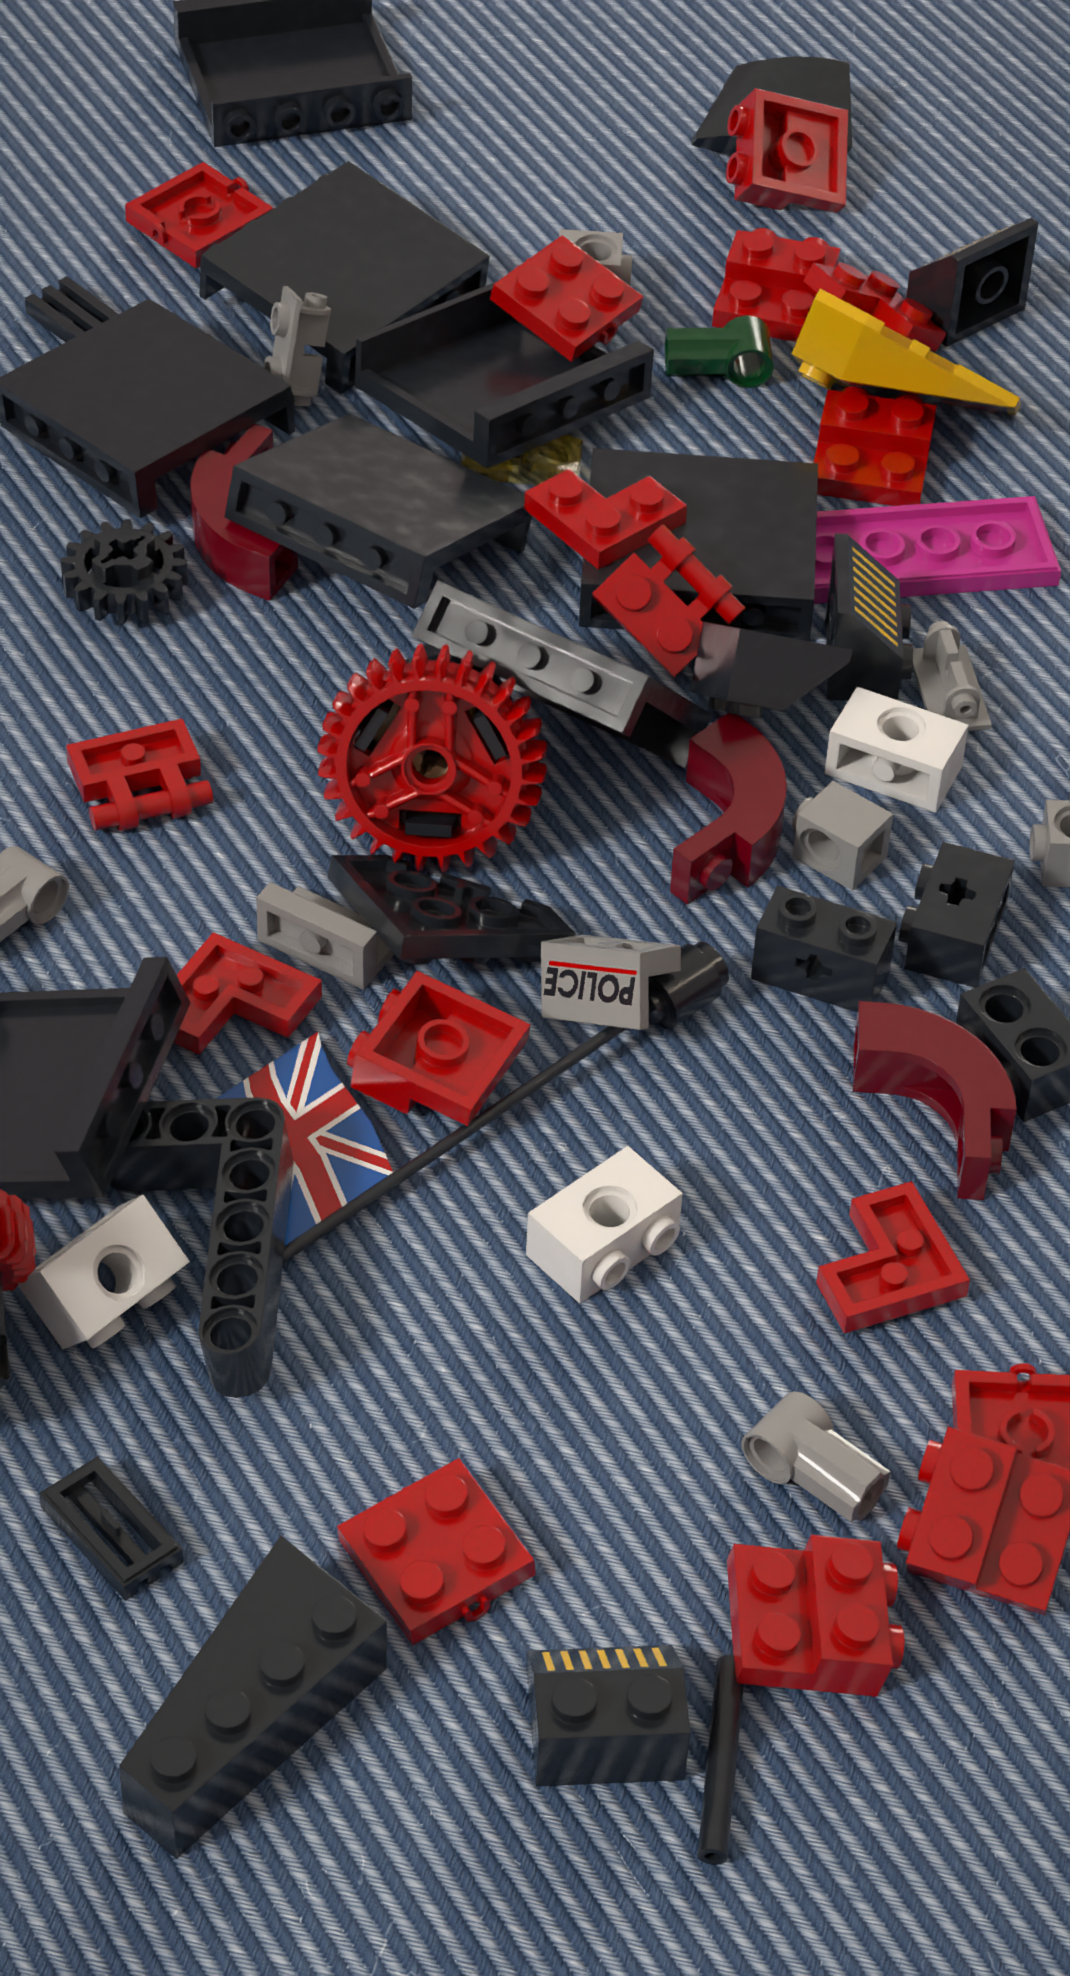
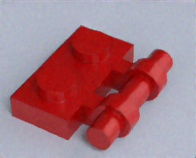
(654, 612)
(136, 761)

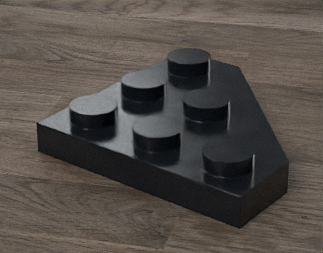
(441, 919)

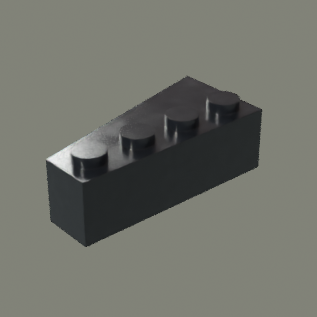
(251, 1697)

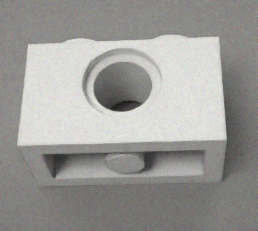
(896, 749)
(604, 1224)
(67, 1283)

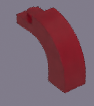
(226, 547)
(748, 783)
(946, 1068)

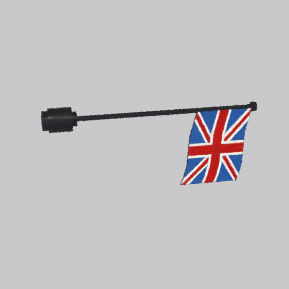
(336, 1148)

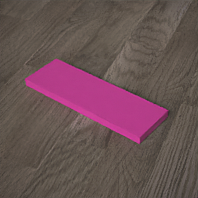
(946, 545)

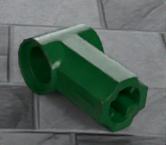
(736, 351)

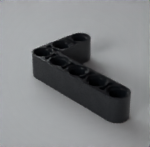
(248, 1158)

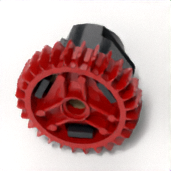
(433, 757)

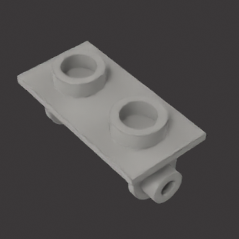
(294, 326)
(948, 678)

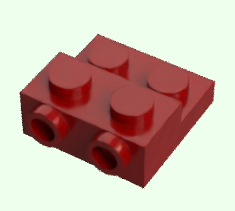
(788, 152)
(767, 280)
(874, 447)
(436, 1050)
(989, 1521)
(814, 1616)

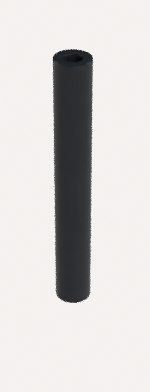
(720, 1764)

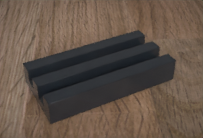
(72, 301)
(142, 1566)

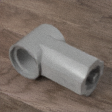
(28, 890)
(801, 1446)

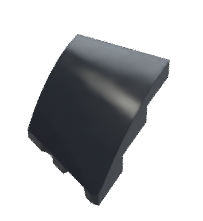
(804, 78)

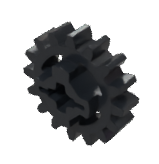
(124, 571)

